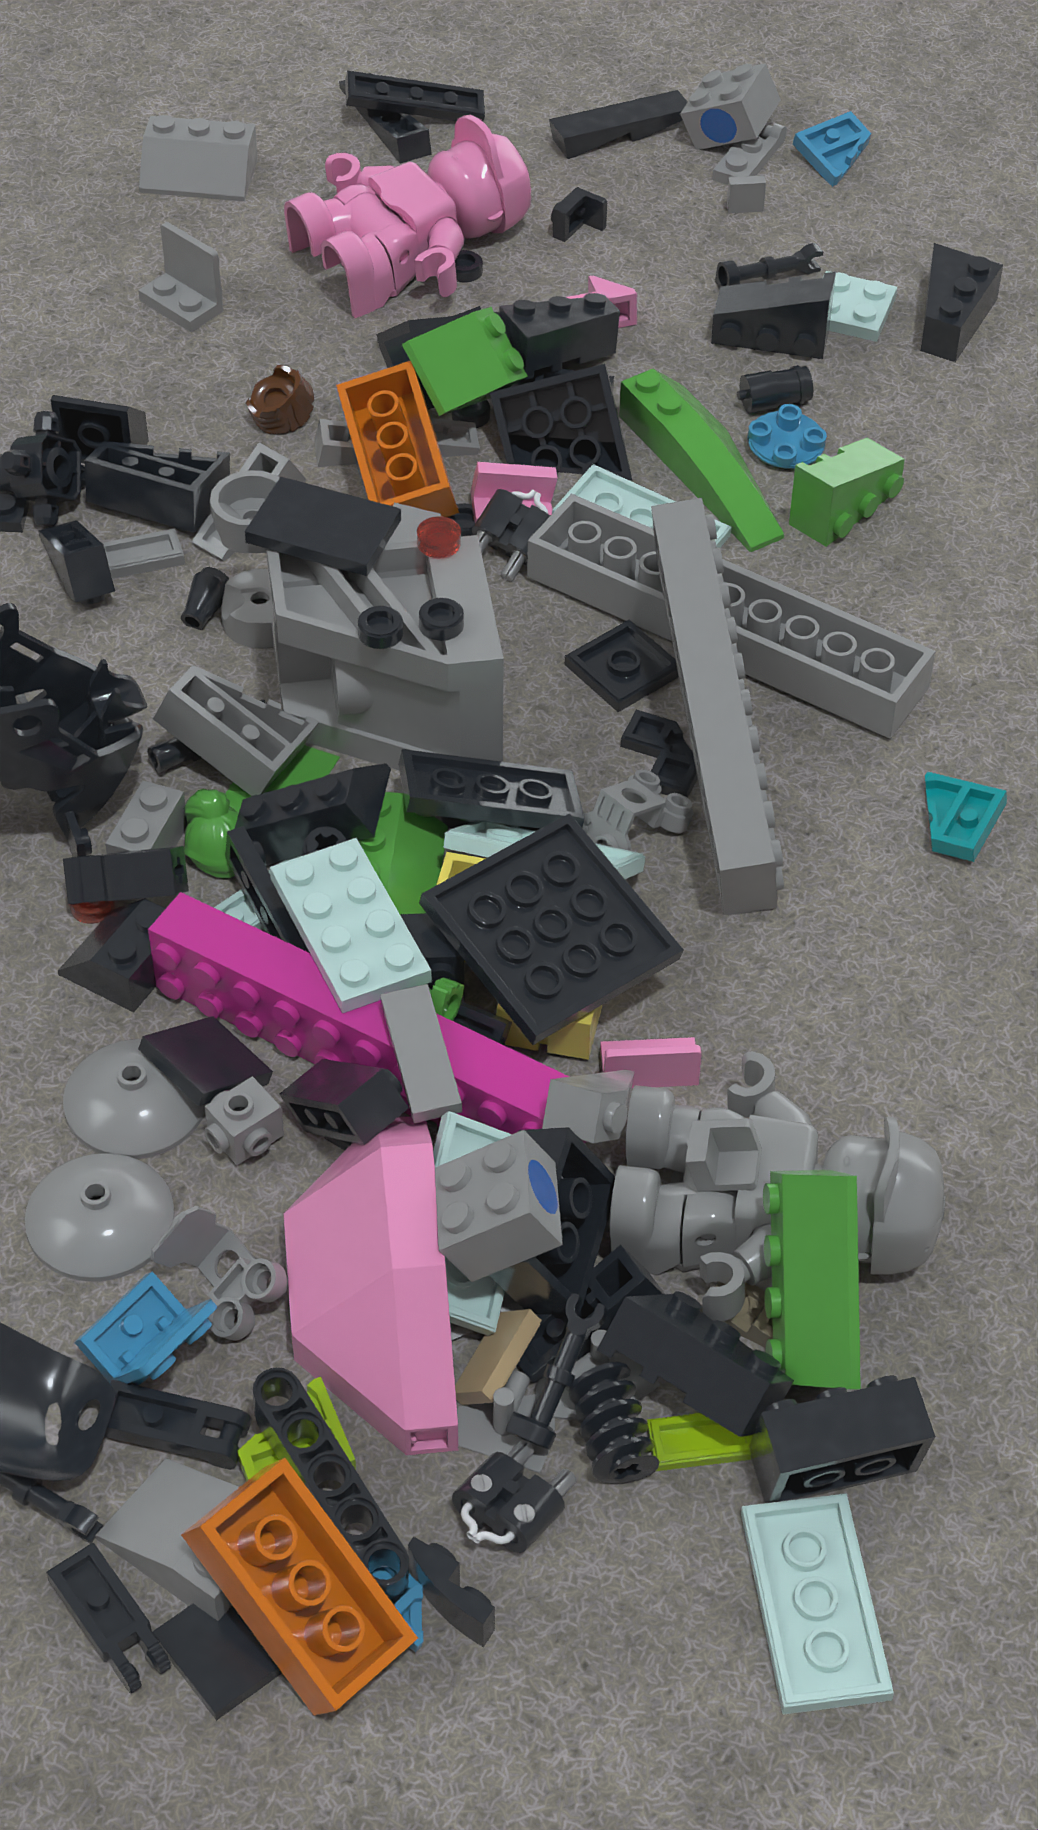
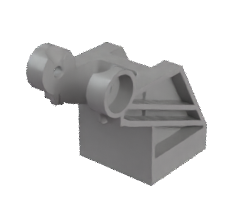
(367, 698)

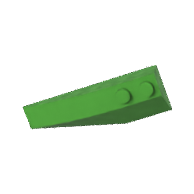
(699, 454)

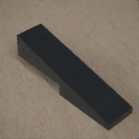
(635, 118)
(399, 132)

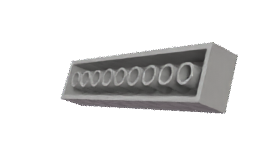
(780, 632)
(717, 708)

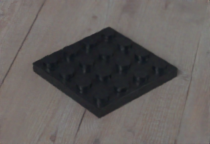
(550, 928)

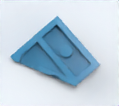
(833, 145)

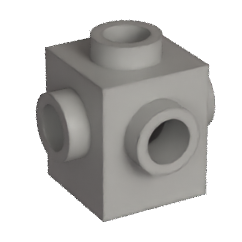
(243, 1121)

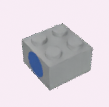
(730, 106)
(497, 1206)

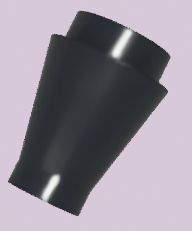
(204, 597)

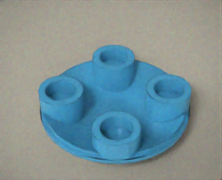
(786, 437)

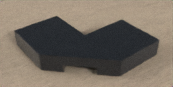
(664, 741)

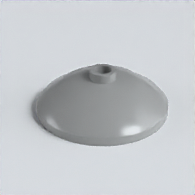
(124, 1115)
(100, 1236)

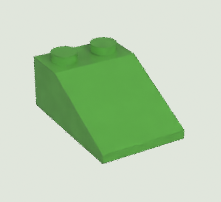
(465, 360)

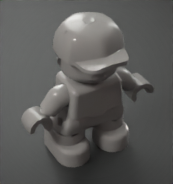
(726, 1230)

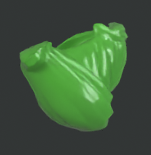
(207, 828)

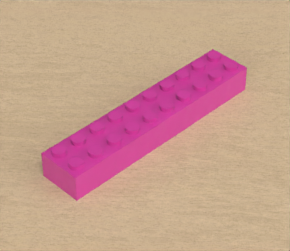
(283, 998)

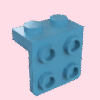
(142, 1332)

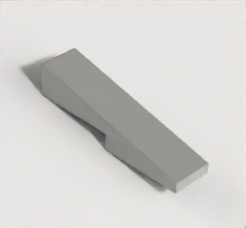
(336, 448)

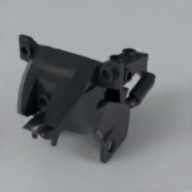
(65, 733)

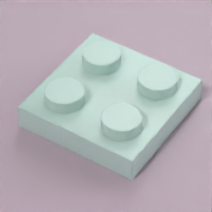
(860, 306)

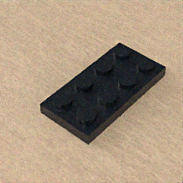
(487, 790)

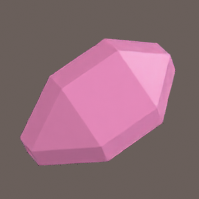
(375, 1289)

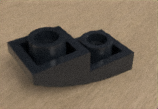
(440, 1575)

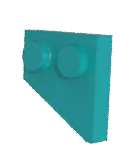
(961, 814)

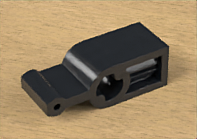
(126, 875)

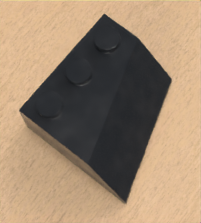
(563, 423)

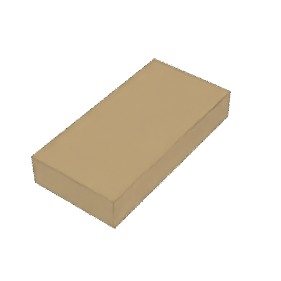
(496, 1357)

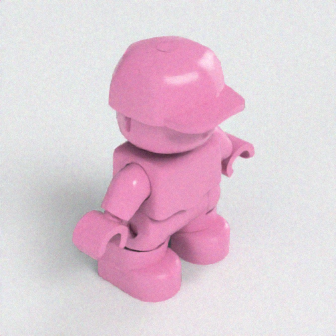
(407, 222)

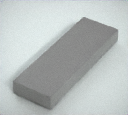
(420, 1053)

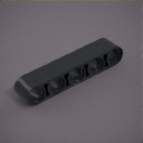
(325, 1462)

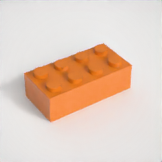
(396, 440)
(300, 1587)

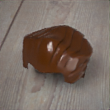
(281, 401)

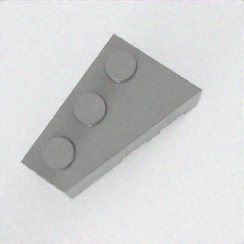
(232, 730)

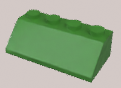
(406, 852)
(814, 1276)

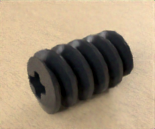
(611, 1424)

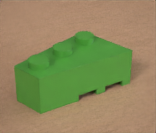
(843, 489)

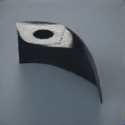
(30, 1382)

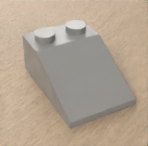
(150, 1531)

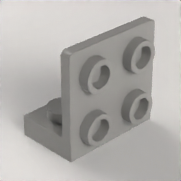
(191, 282)

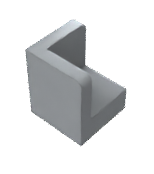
(723, 1154)

